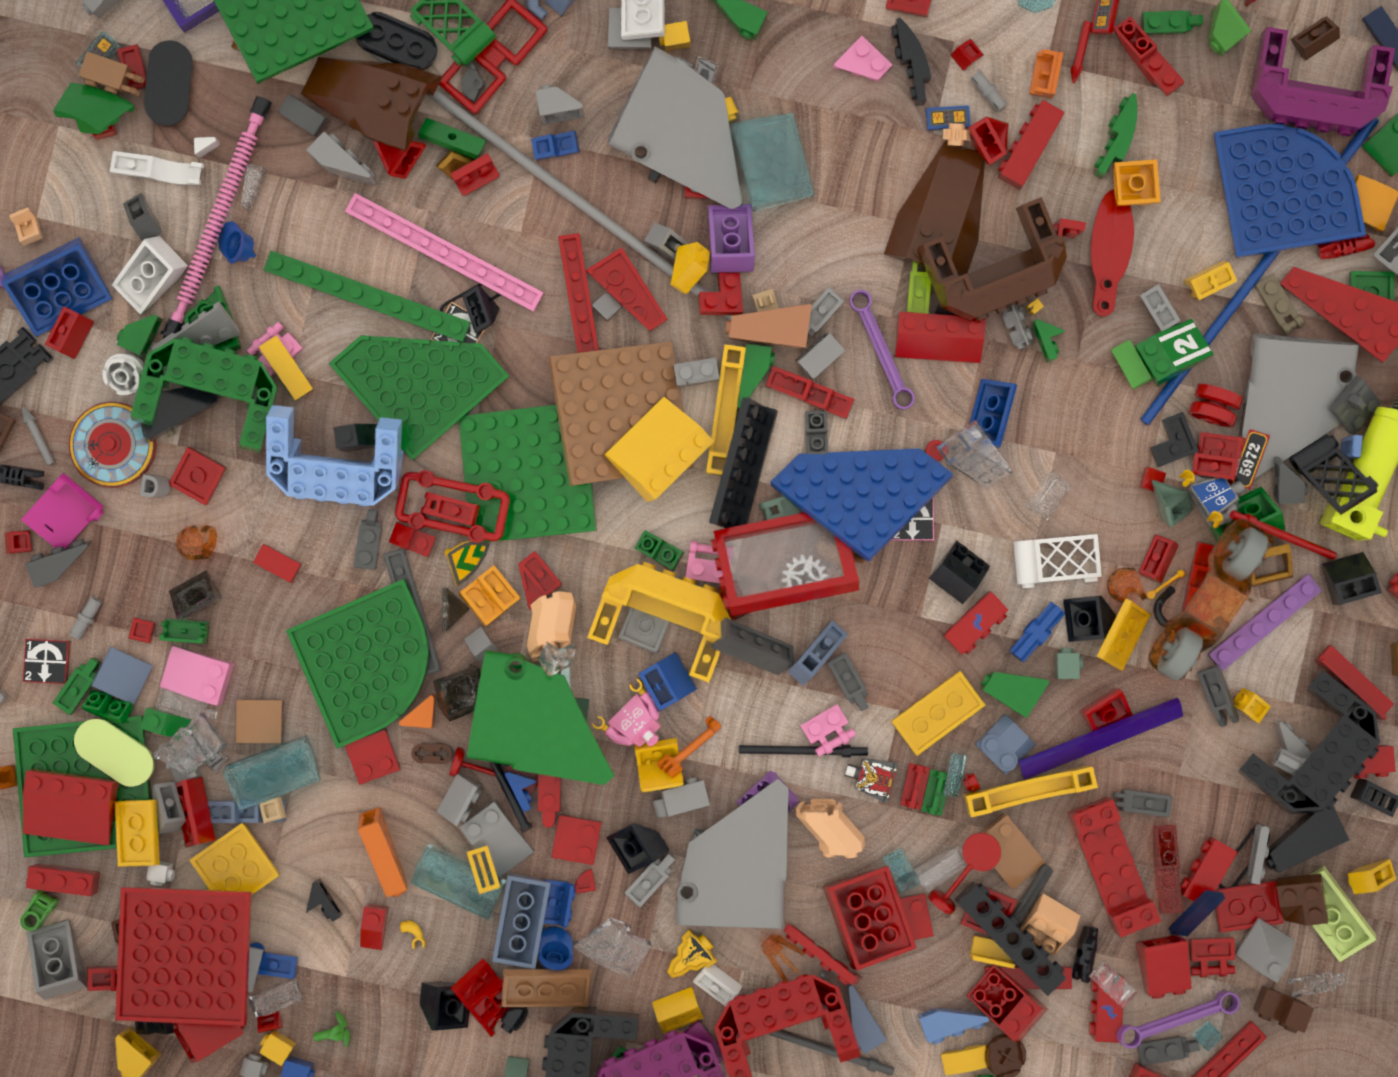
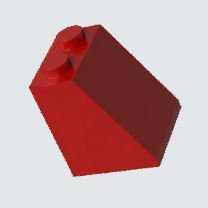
(1164, 965)
(204, 1039)

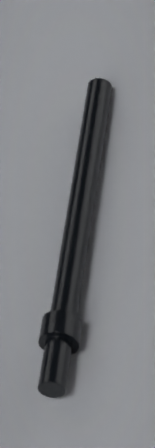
(846, 750)

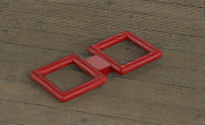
(494, 56)

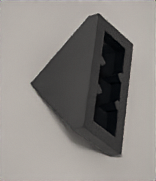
(480, 308)

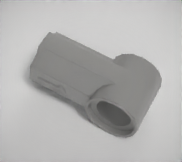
(1287, 761)

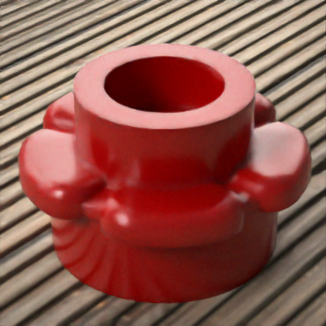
(971, 782)

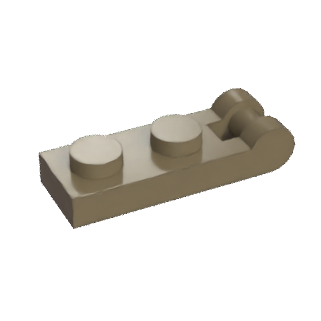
(1279, 304)

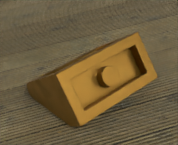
(1285, 550)

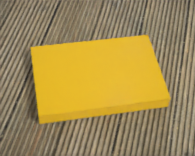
(1123, 635)
(137, 833)

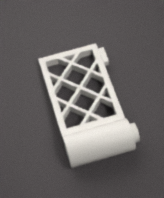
(1029, 563)

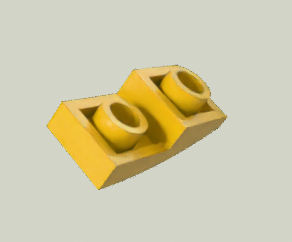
(965, 1060)

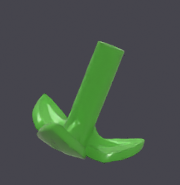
(337, 1033)

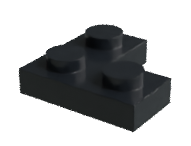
(1179, 444)

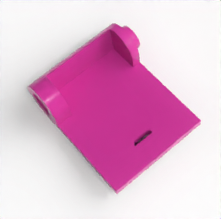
(62, 512)

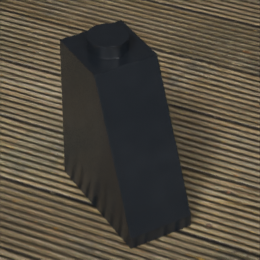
(355, 437)

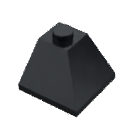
(1088, 618)
(637, 846)
(442, 1006)

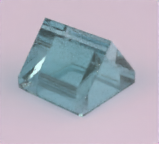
(1208, 1036)

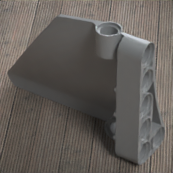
(681, 126)

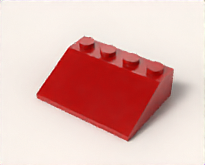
(69, 806)
(869, 917)

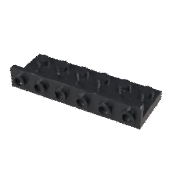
(743, 464)

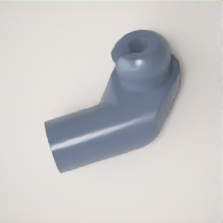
(534, 7)

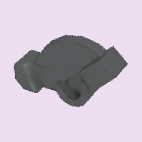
(472, 83)

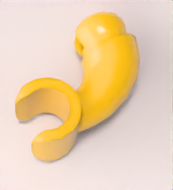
(412, 927)

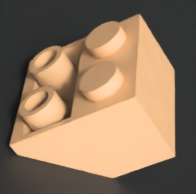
(1050, 924)

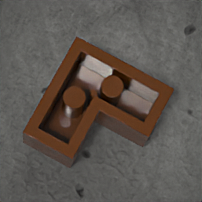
(1289, 1011)

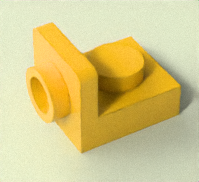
(1251, 705)

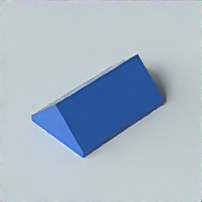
(993, 408)

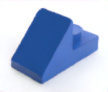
(518, 782)

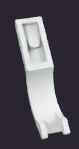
(156, 168)

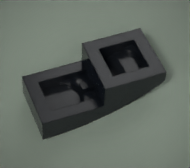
(153, 1027)

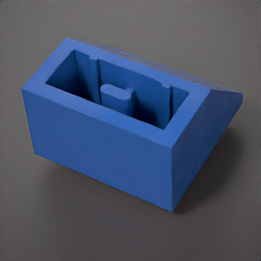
(667, 681)

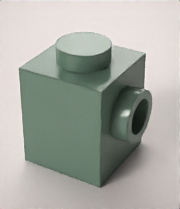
(1067, 664)

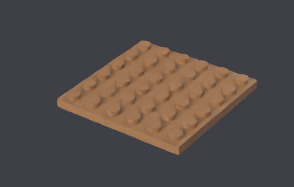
(603, 397)

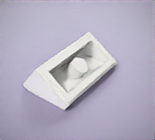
(717, 984)

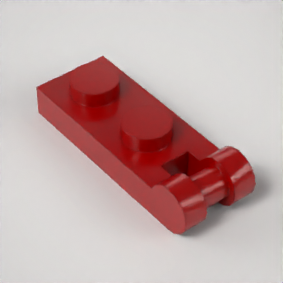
(450, 509)

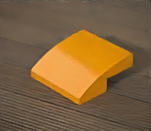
(1375, 201)
(489, 595)

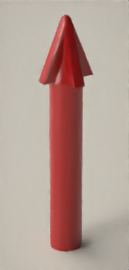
(1077, 68)

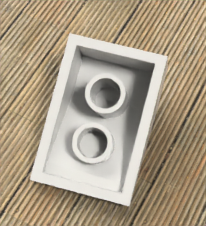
(149, 273)

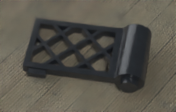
(1320, 453)

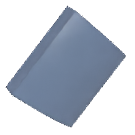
(122, 675)

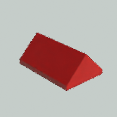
(198, 823)

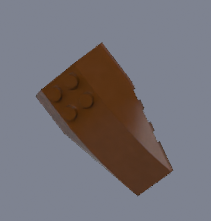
(371, 96)
(944, 206)

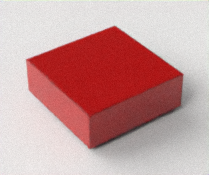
(142, 630)

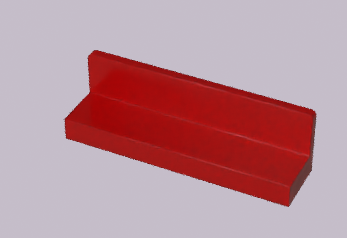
(1354, 681)

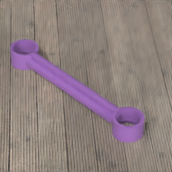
(881, 349)
(1178, 1019)

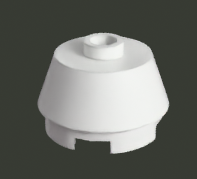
(123, 373)

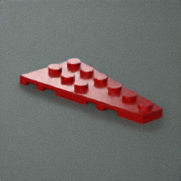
(1354, 312)

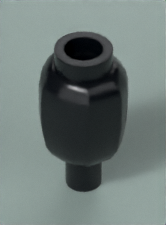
(513, 1018)

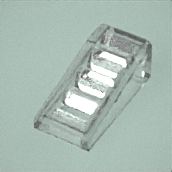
(253, 180)

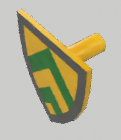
(466, 559)

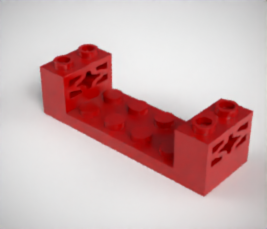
(1113, 867)

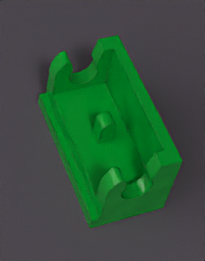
(184, 631)

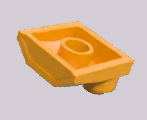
(1136, 183)

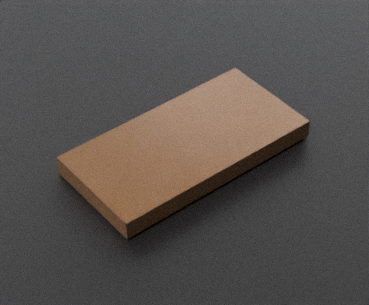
(546, 988)

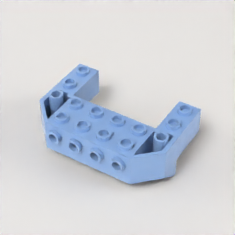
(330, 477)

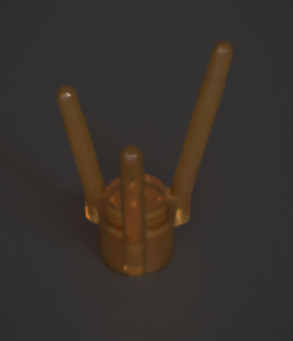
(773, 946)

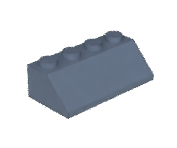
(521, 921)

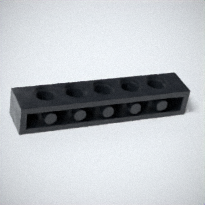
(1047, 980)

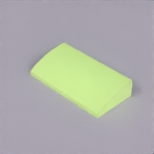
(1346, 927)

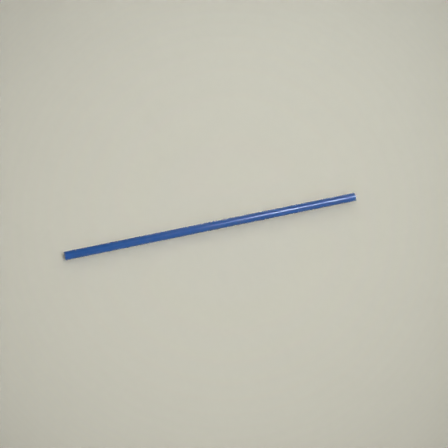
(1244, 290)

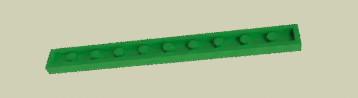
(367, 296)

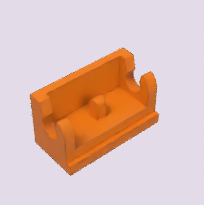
(1046, 73)

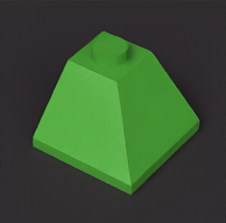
(1226, 28)

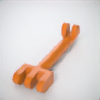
(672, 765)

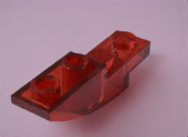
(1167, 869)

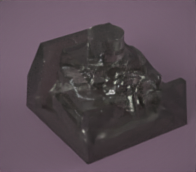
(458, 692)

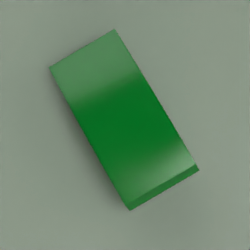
(659, 550)
(106, 707)

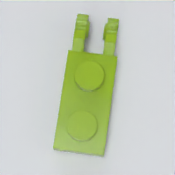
(918, 291)

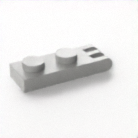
(1258, 852)

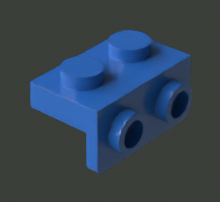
(559, 902)

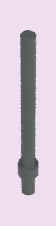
(871, 1064)

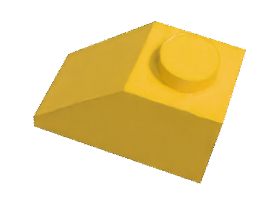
(689, 266)
(1371, 877)

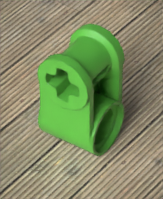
(41, 907)

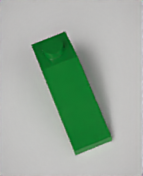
(743, 17)
(755, 367)

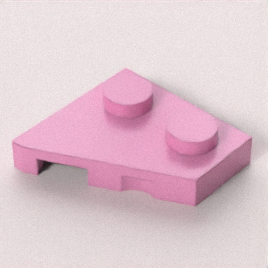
(864, 60)

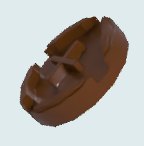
(1005, 1056)

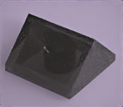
(194, 596)

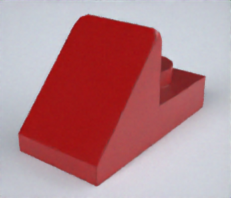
(412, 539)

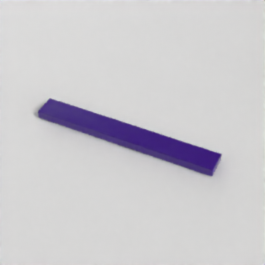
(1100, 738)

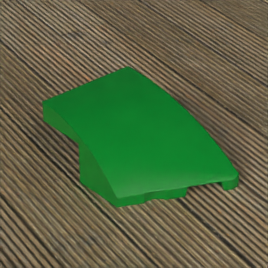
(91, 107)
(207, 305)

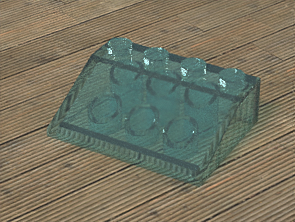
(772, 161)

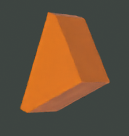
(423, 715)

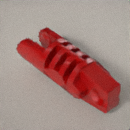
(1345, 247)

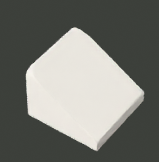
(204, 145)

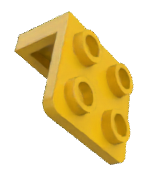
(650, 775)

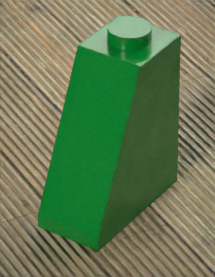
(1014, 691)

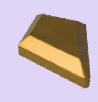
(453, 161)

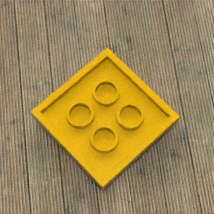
(235, 863)

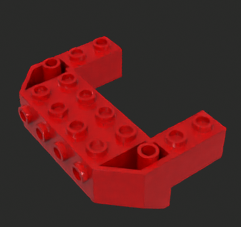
(778, 1009)

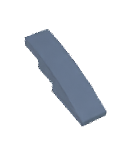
(227, 812)

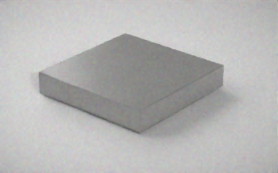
(643, 630)

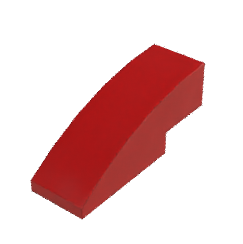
(102, 978)

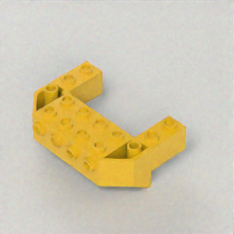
(668, 599)

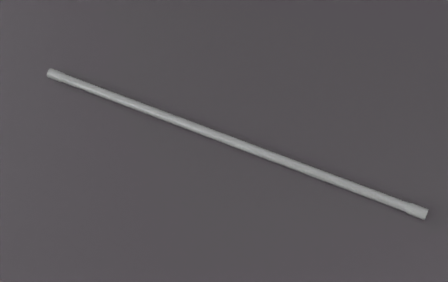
(556, 185)

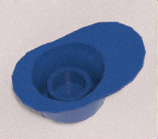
(235, 243)
(555, 949)

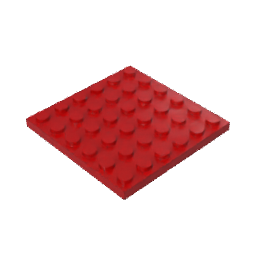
(183, 956)

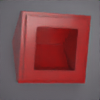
(269, 1022)

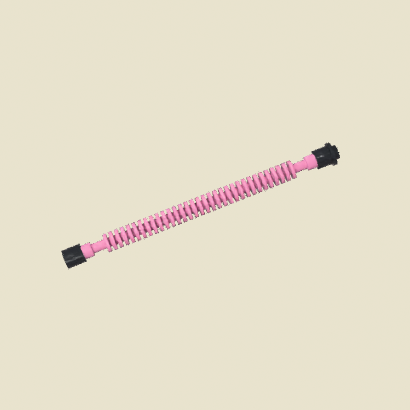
(259, 112)

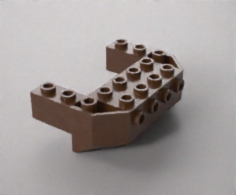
(1003, 281)

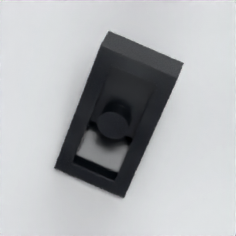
(320, 895)

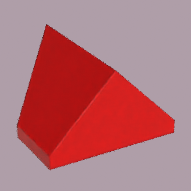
(989, 138)
(399, 162)

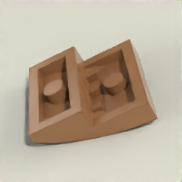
(258, 721)

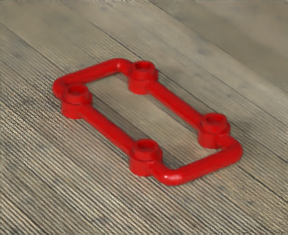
(484, 491)

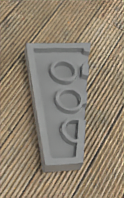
(209, 328)

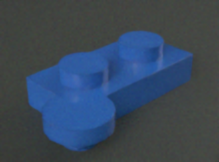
(277, 964)

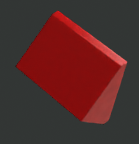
(1106, 710)

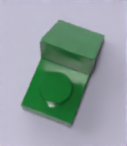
(1044, 333)

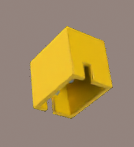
(1035, 306)

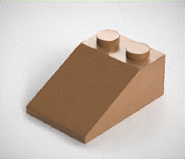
(1017, 854)

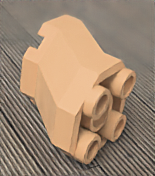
(551, 622)
(831, 828)

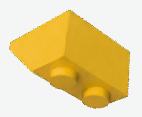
(134, 1054)

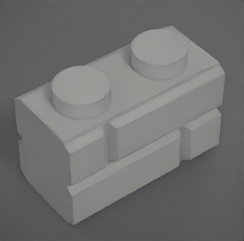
(696, 372)

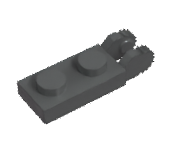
(1218, 694)

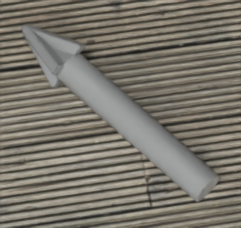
(29, 419)

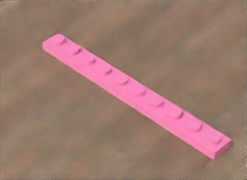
(444, 252)

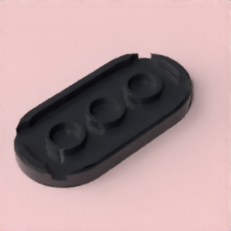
(398, 42)
(168, 83)

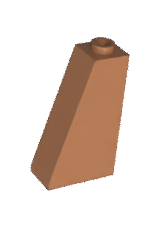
(772, 327)

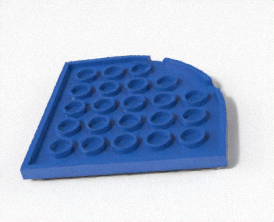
(1285, 190)

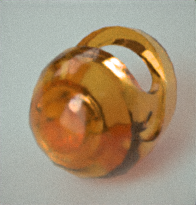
(191, 545)
(1123, 582)

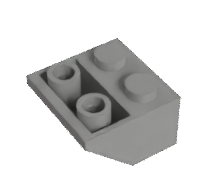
(459, 798)

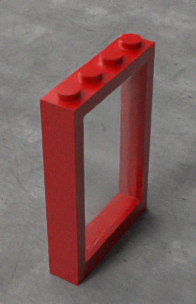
(781, 563)

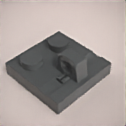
(1355, 405)

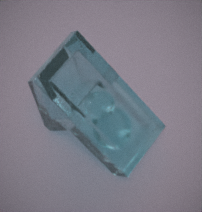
(901, 870)

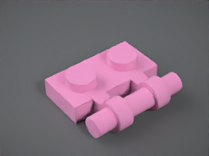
(288, 341)
(824, 725)

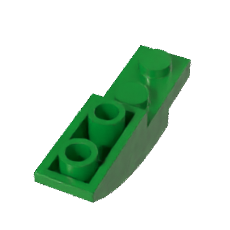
(1122, 130)

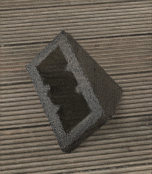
(452, 609)

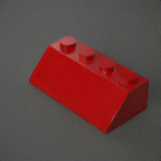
(939, 337)

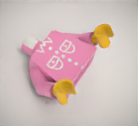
(635, 721)

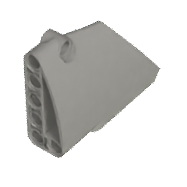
(1293, 390)
(739, 866)

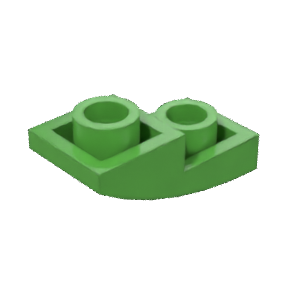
(1131, 364)

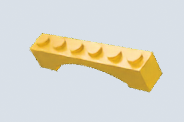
(725, 407)
(1029, 790)

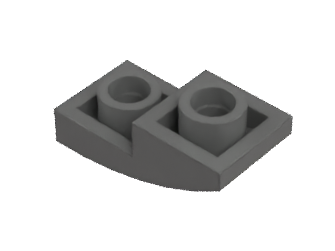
(302, 115)
(816, 432)

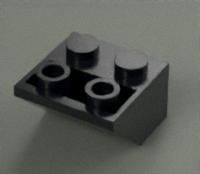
(959, 572)
(1350, 579)

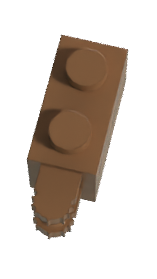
(108, 74)

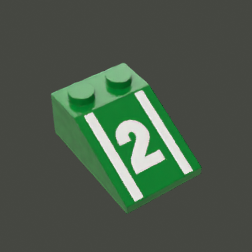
(1173, 351)

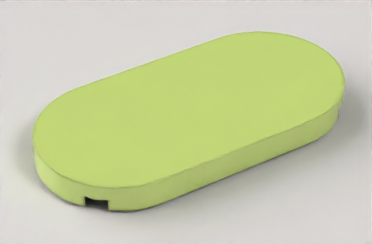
(114, 752)

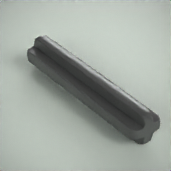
(1032, 893)

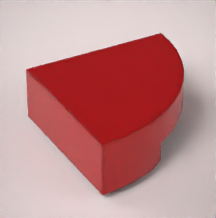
(585, 882)

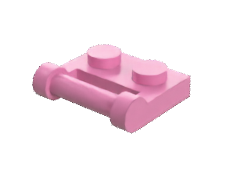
(700, 568)

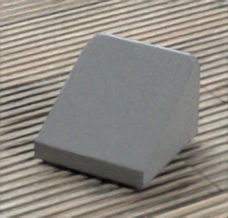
(607, 306)

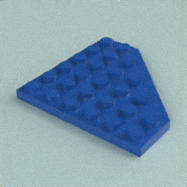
(862, 493)

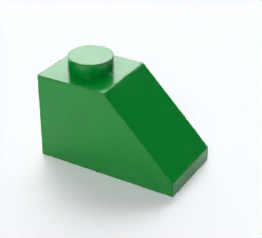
(139, 335)
(162, 722)

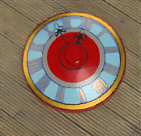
(110, 446)

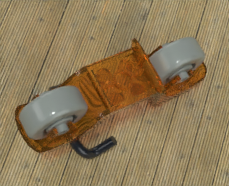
(1215, 602)

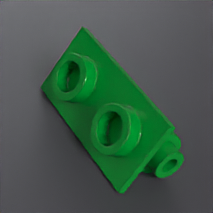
(933, 798)

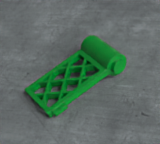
(469, 43)

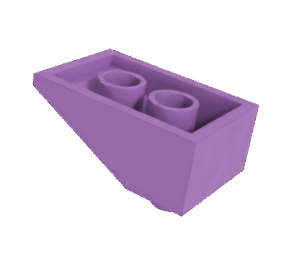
(731, 239)

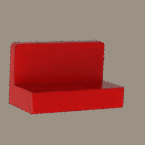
(69, 332)

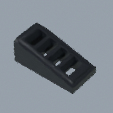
(1362, 793)

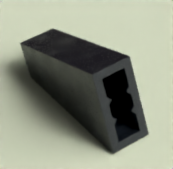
(177, 408)
(1306, 839)

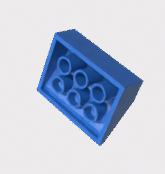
(56, 281)

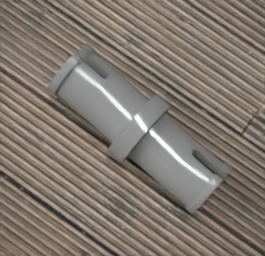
(988, 91)
(85, 617)

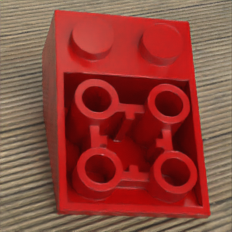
(1007, 1003)

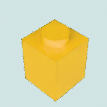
(675, 36)
(276, 1047)

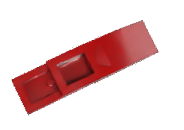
(1146, 57)

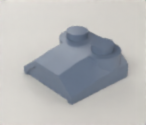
(1005, 744)

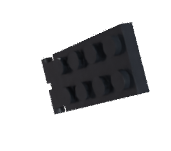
(19, 362)

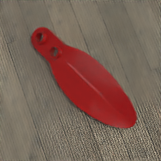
(1110, 250)

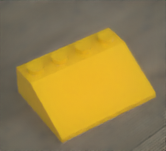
(658, 449)

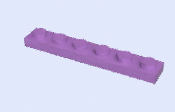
(1264, 622)

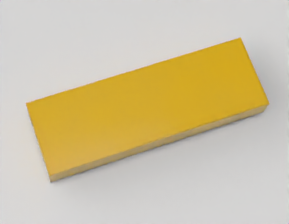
(285, 367)

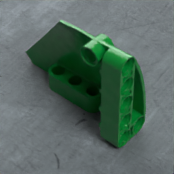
(533, 723)

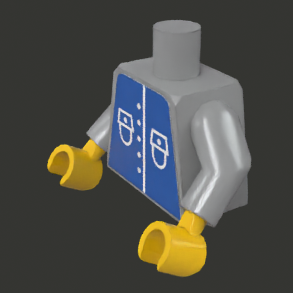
(1213, 497)

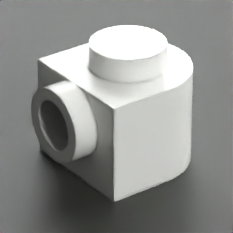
(161, 873)

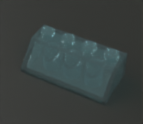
(272, 773)
(454, 881)

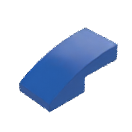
(555, 145)

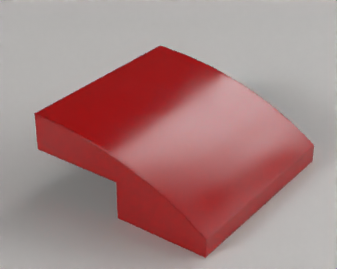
(1218, 455)

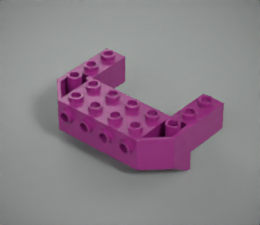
(1315, 104)
(669, 1057)

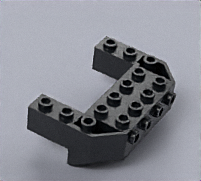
(1331, 762)
(572, 1039)

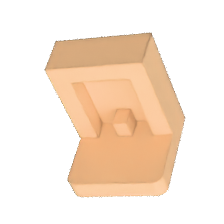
(26, 226)

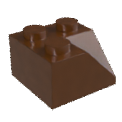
(1303, 899)

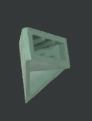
(1172, 503)

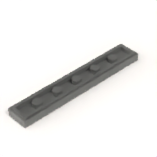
(399, 569)

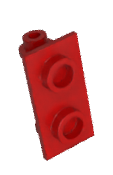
(915, 786)

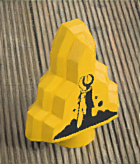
(692, 954)

